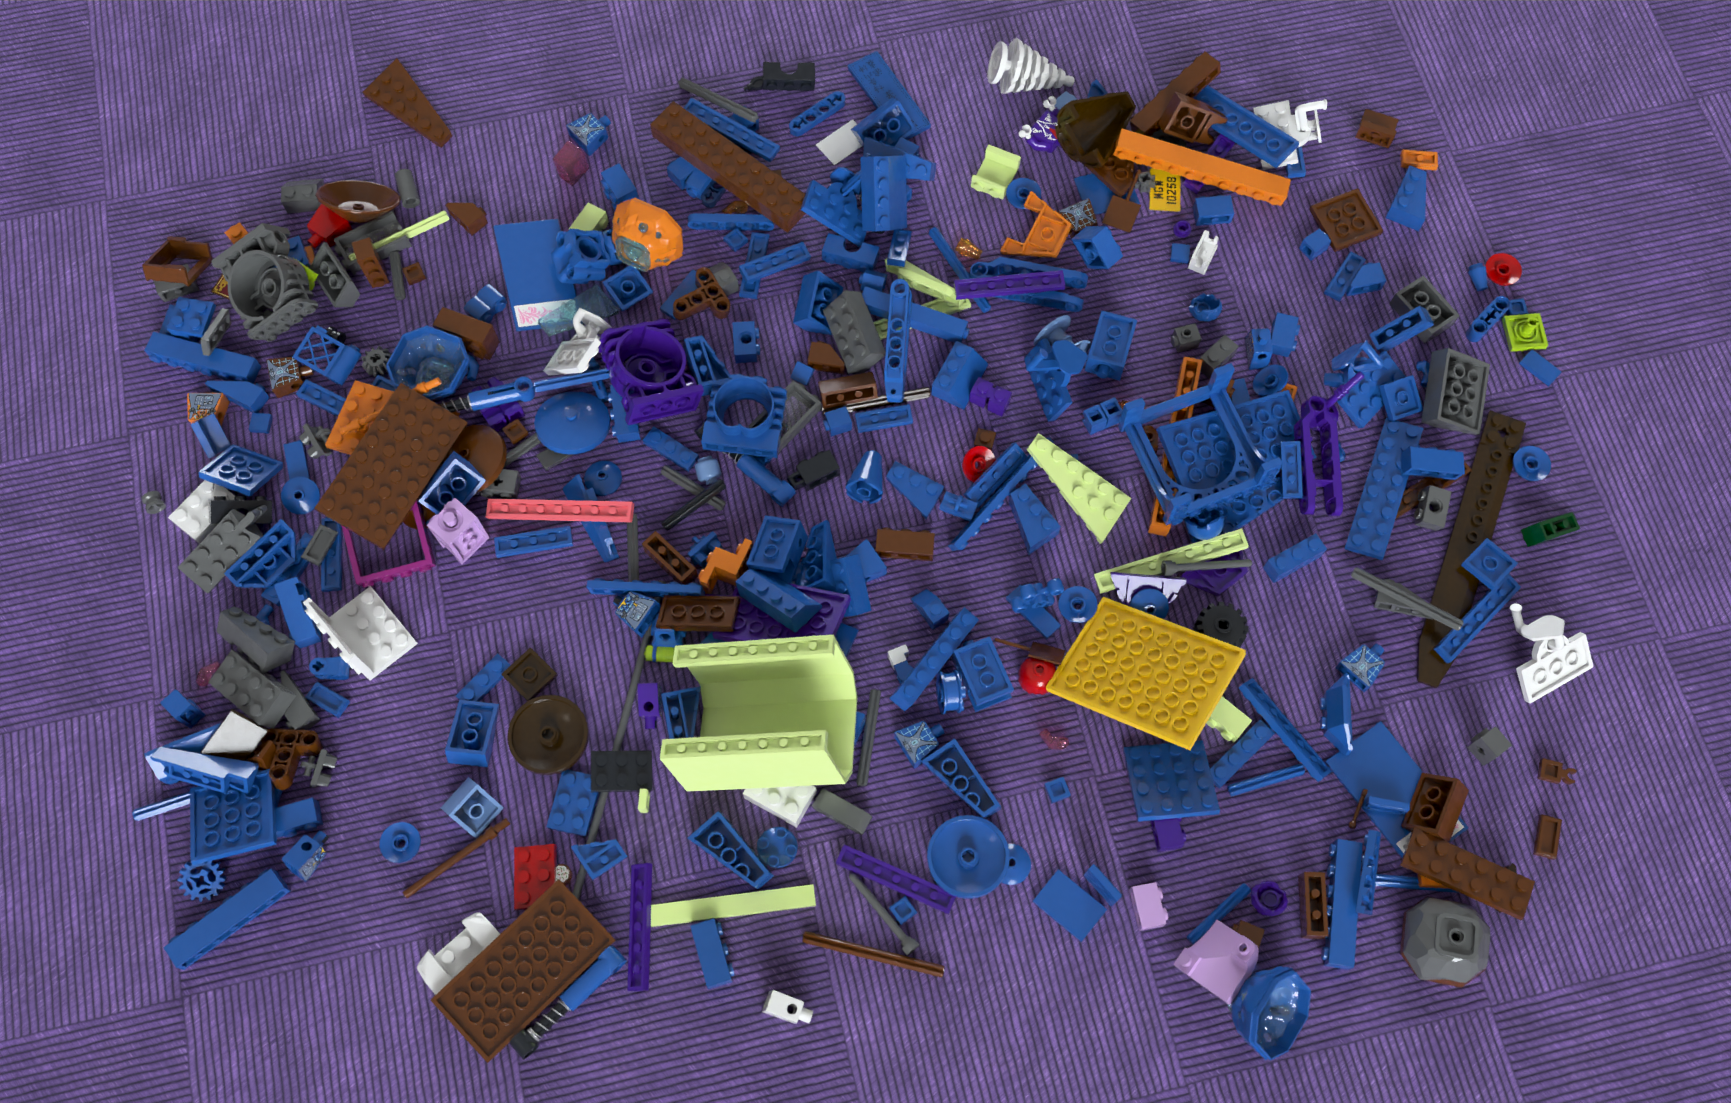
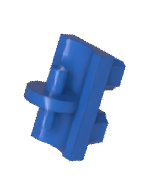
(958, 506)
(702, 548)

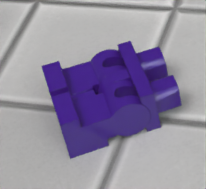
(496, 415)

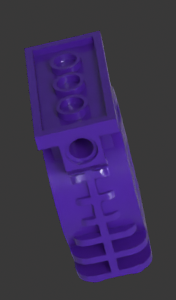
(662, 357)

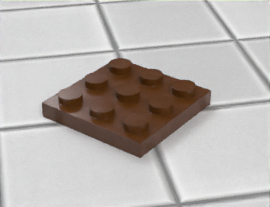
(1346, 219)

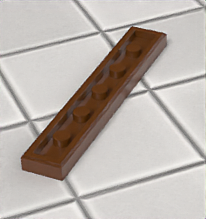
(1410, 495)

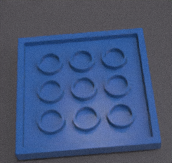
(1170, 781)
(232, 820)

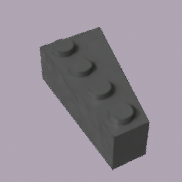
(255, 639)

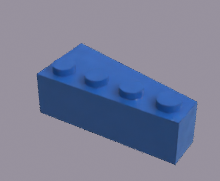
(916, 166)
(960, 775)
(726, 845)

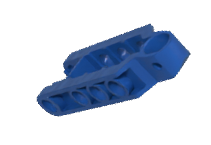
(1047, 299)
(899, 316)

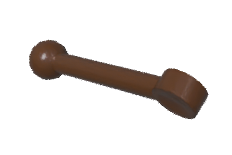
(1352, 824)

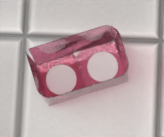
(570, 163)

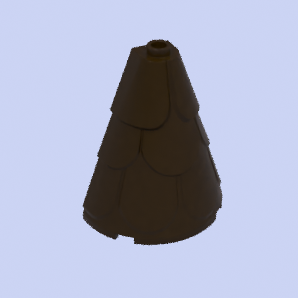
(1090, 126)

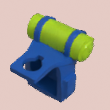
(663, 643)

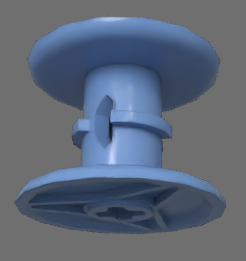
(1056, 331)

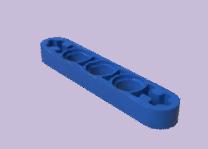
(749, 222)

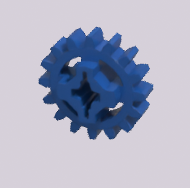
(210, 880)

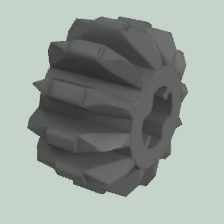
(376, 361)

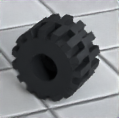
(1224, 617)

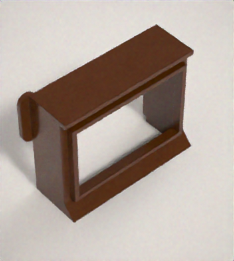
(159, 267)

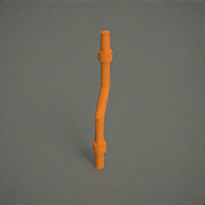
(358, 423)

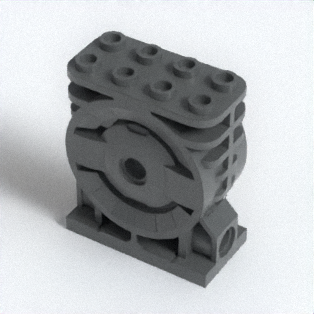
(258, 286)

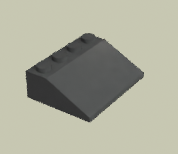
(1455, 392)

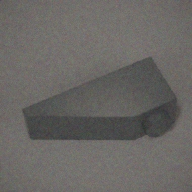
(1388, 603)
(300, 712)

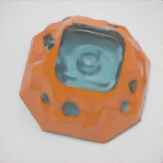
(645, 235)

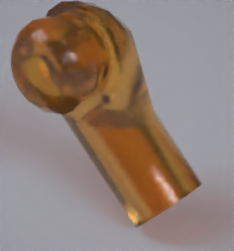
(735, 206)

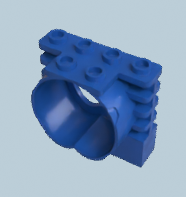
(756, 441)

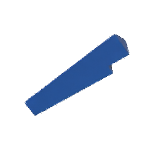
(207, 770)

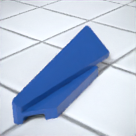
(597, 531)

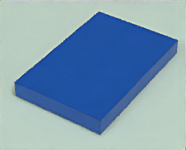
(1069, 905)

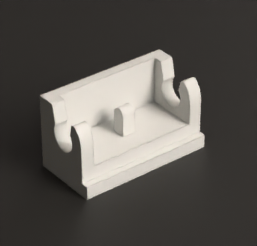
(1203, 253)

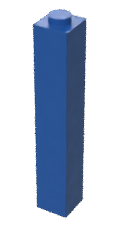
(922, 318)

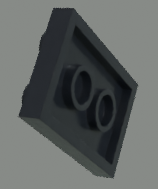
(621, 771)

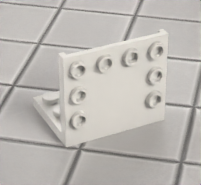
(364, 632)

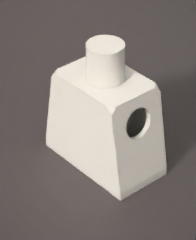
(777, 1004)

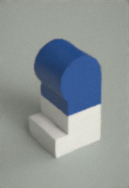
(899, 662)

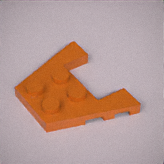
(1046, 234)

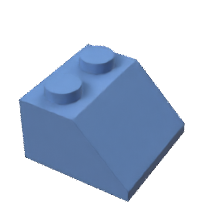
(472, 807)

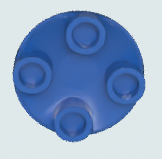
(777, 847)

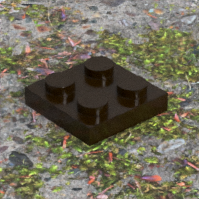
(529, 674)

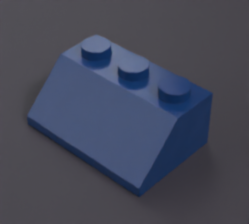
(885, 124)
(815, 295)
(959, 375)
(452, 480)

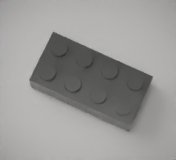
(854, 332)
(251, 690)

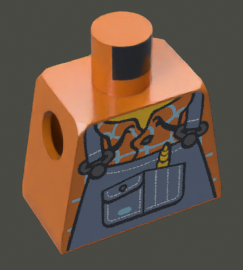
(204, 404)

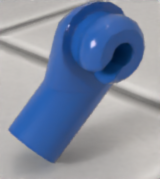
(264, 614)

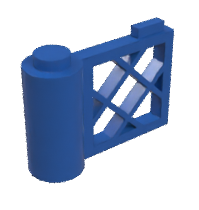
(341, 363)

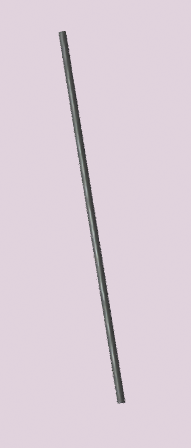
(616, 747)

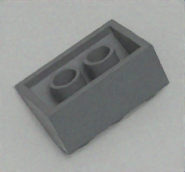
(334, 278)

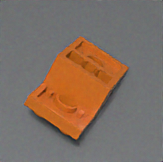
(725, 566)

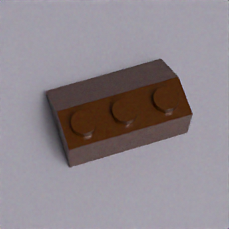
(1436, 805)

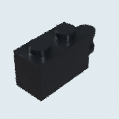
(814, 471)

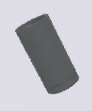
(407, 188)

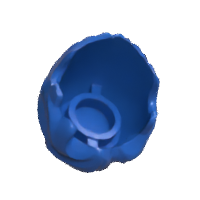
(1205, 307)

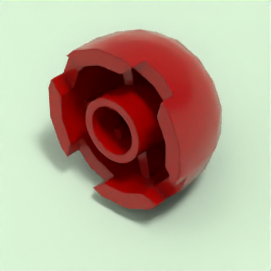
(1035, 675)

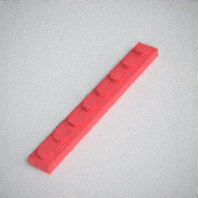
(560, 510)

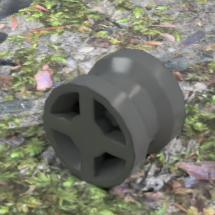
(153, 502)

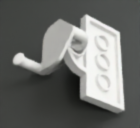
(1294, 125)
(575, 354)
(1553, 655)

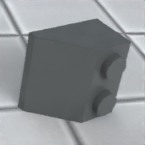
(300, 195)

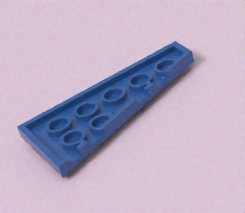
(1249, 508)

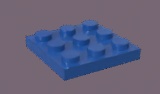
(241, 470)

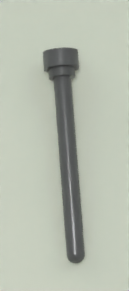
(1169, 568)
(908, 943)

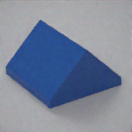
(627, 288)

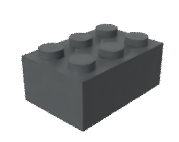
(1424, 294)

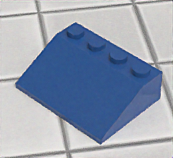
(883, 193)

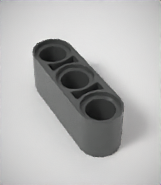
(842, 811)

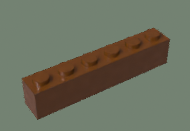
(1189, 83)

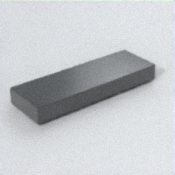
(215, 332)

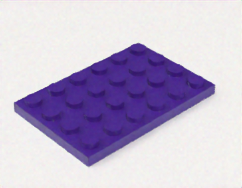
(757, 625)

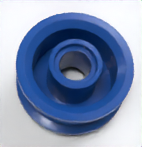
(950, 691)

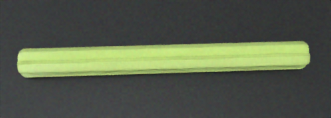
(411, 231)

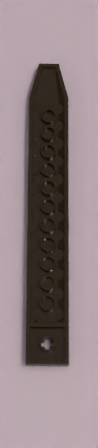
(1473, 524)

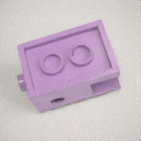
(458, 530)

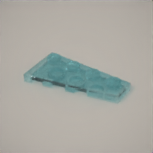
(591, 300)

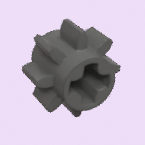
(1145, 182)

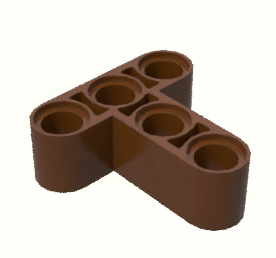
(702, 294)
(303, 744)

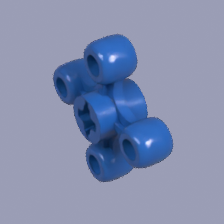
(1037, 595)

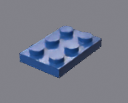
(573, 804)

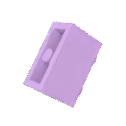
(1148, 906)

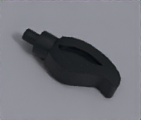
(755, 84)

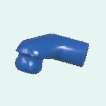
(1424, 367)
(473, 368)

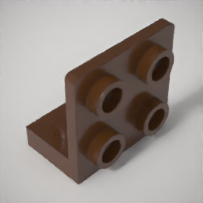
(1377, 128)

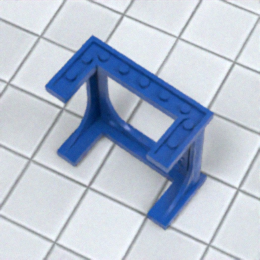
(1259, 470)

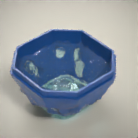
(428, 355)
(1271, 1010)

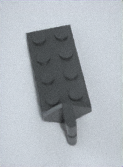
(222, 548)

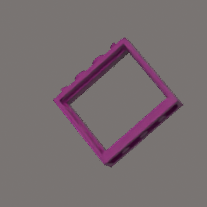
(403, 571)

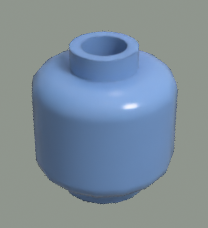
(708, 470)

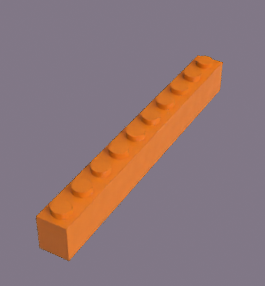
(1201, 167)
(1186, 382)

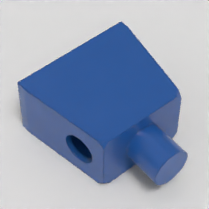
(871, 562)

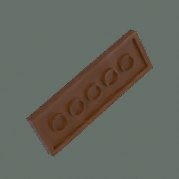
(1467, 873)

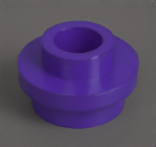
(1182, 225)

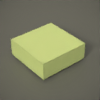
(644, 799)

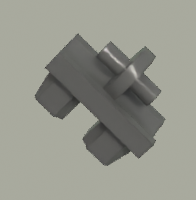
(318, 438)
(319, 778)

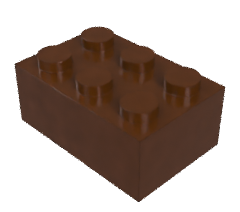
(476, 335)

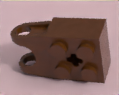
(1190, 119)

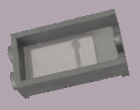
(376, 230)
(798, 412)

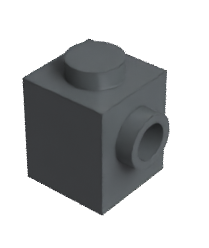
(1186, 338)

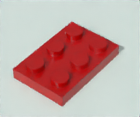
(533, 873)

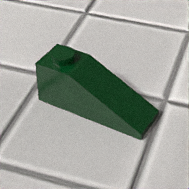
(1550, 529)

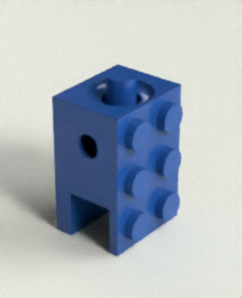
(1110, 345)
(778, 547)
(982, 673)

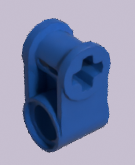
(333, 668)

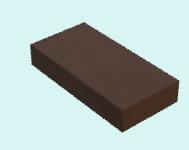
(1547, 837)

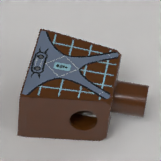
(1079, 216)
(286, 375)

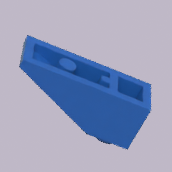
(241, 393)

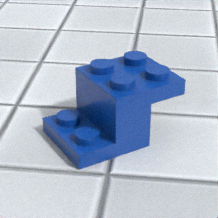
(188, 319)

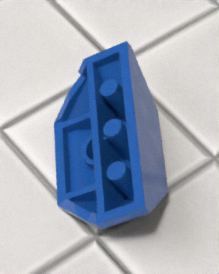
(265, 559)
(1337, 715)

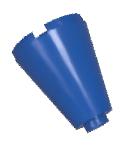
(866, 479)

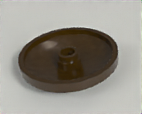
(548, 734)

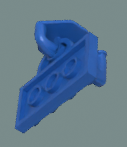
(837, 204)
(1051, 373)
(1365, 397)

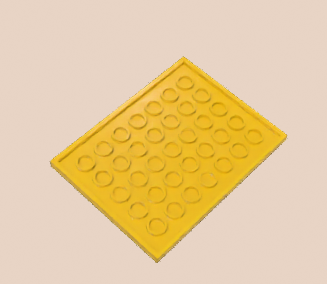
(1146, 672)

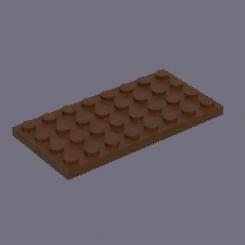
(391, 466)
(522, 970)

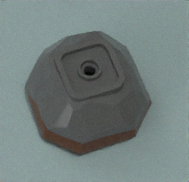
(1429, 943)

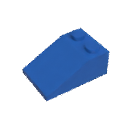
(472, 733)

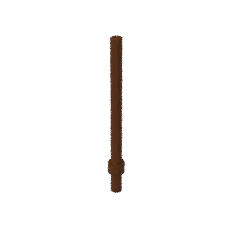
(490, 833)

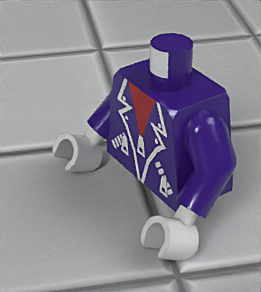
(1043, 133)

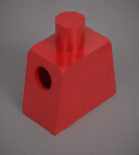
(326, 226)

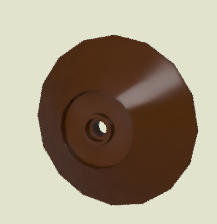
(358, 199)

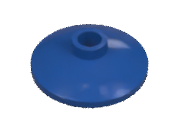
(1021, 187)
(1270, 380)
(1536, 458)
(607, 484)
(309, 498)
(1077, 596)
(1151, 598)
(393, 836)
(1022, 866)

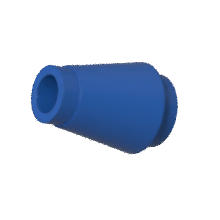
(1478, 276)

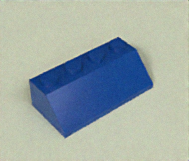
(777, 598)
(191, 743)

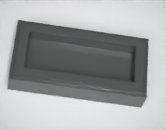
(319, 545)

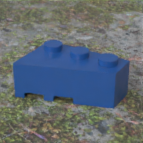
(1410, 200)
(681, 712)

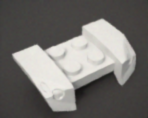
(456, 955)

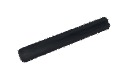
(693, 504)

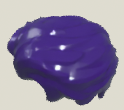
(1268, 898)

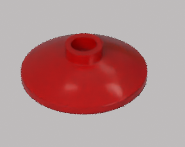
(1505, 263)
(984, 458)

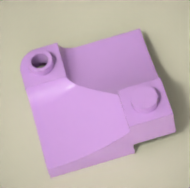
(1219, 961)

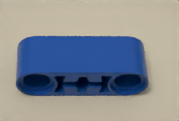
(1494, 312)

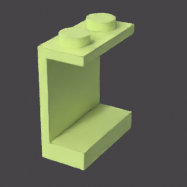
(996, 172)

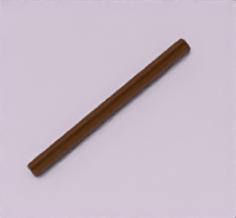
(873, 954)

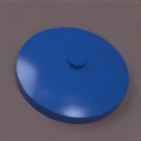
(572, 422)
(968, 856)

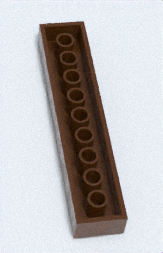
(729, 166)

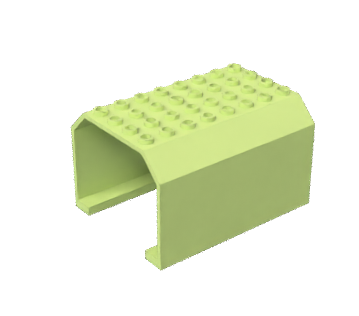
(769, 716)

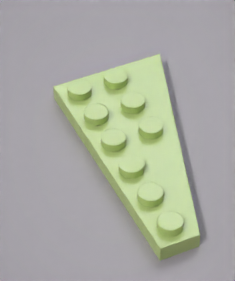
(1083, 489)

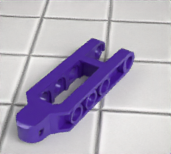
(1314, 416)

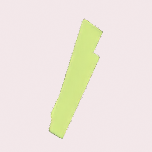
(925, 282)

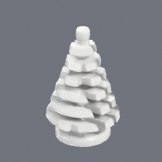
(1023, 69)

